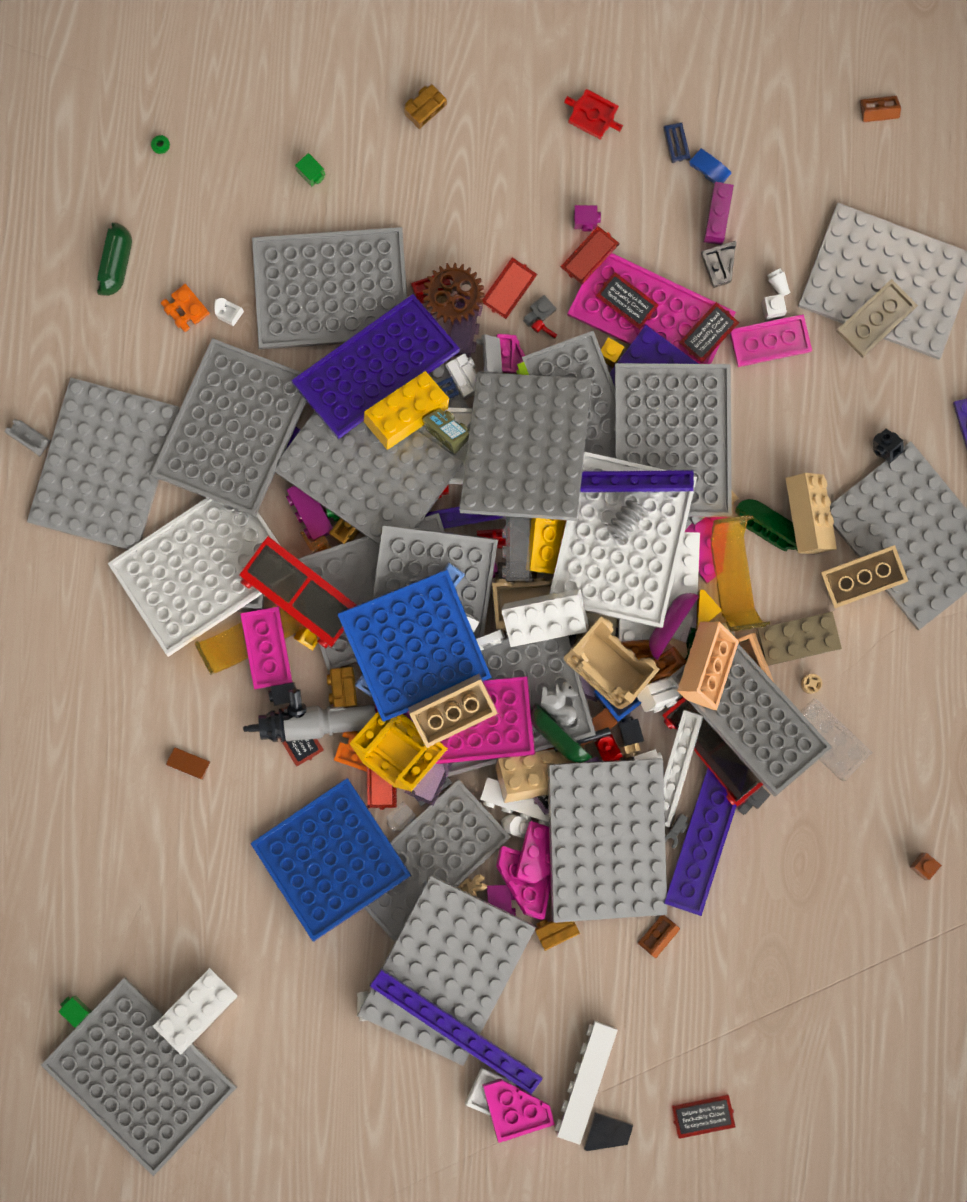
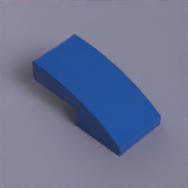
(710, 167)

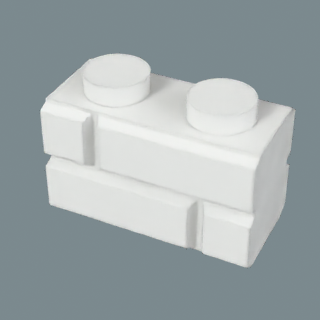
(463, 375)
(658, 695)

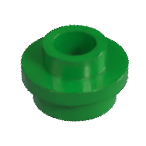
(162, 149)

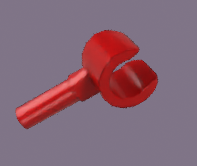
(539, 325)

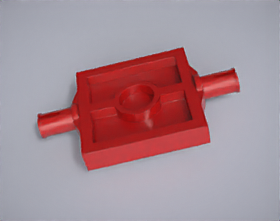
(593, 114)

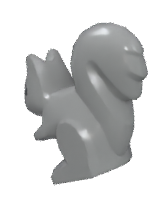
(554, 703)

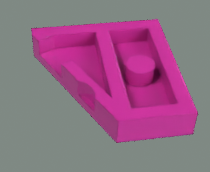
(510, 353)

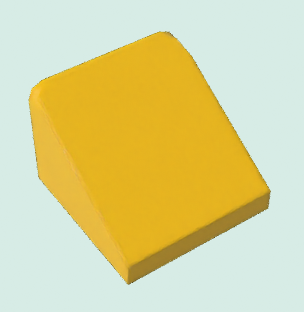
(306, 638)

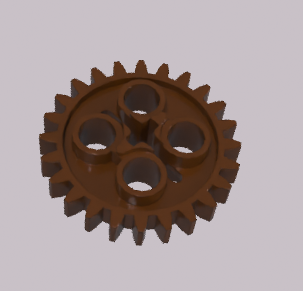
(447, 309)

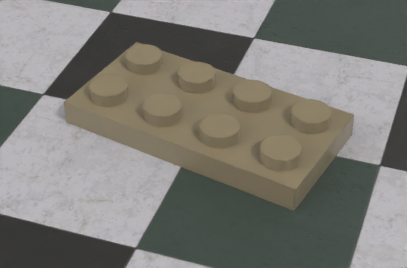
(877, 318)
(799, 638)

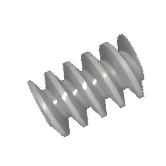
(625, 520)

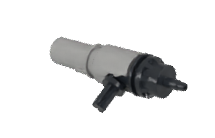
(311, 722)

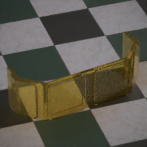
(733, 574)
(230, 646)

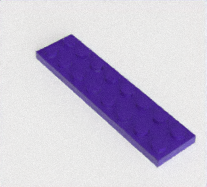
(701, 847)

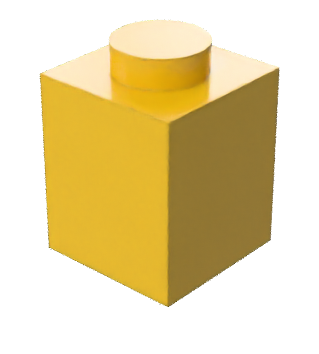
(612, 352)

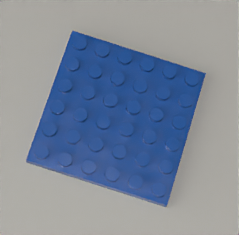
(413, 643)
(330, 859)

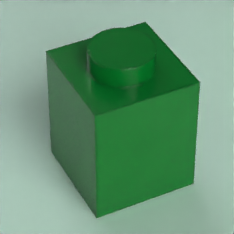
(310, 170)
(74, 1010)

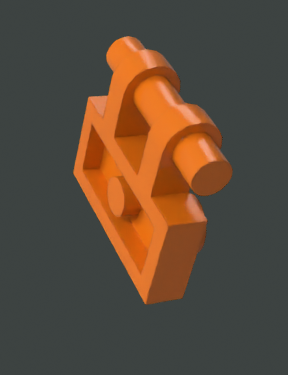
(189, 304)
(346, 754)

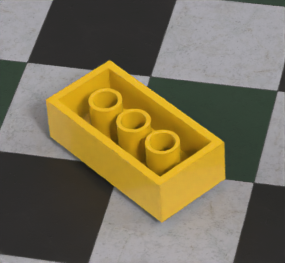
(404, 409)

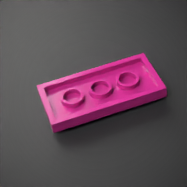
(770, 340)
(266, 648)

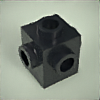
(888, 445)

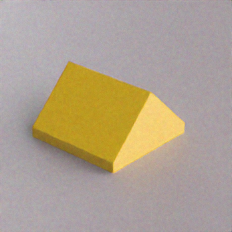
(706, 608)

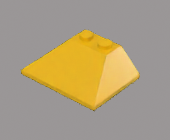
(396, 751)

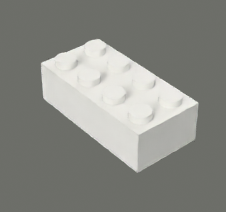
(545, 617)
(195, 1011)

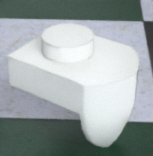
(227, 311)
(515, 825)

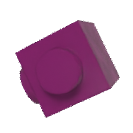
(586, 217)

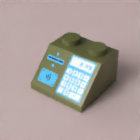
(446, 430)

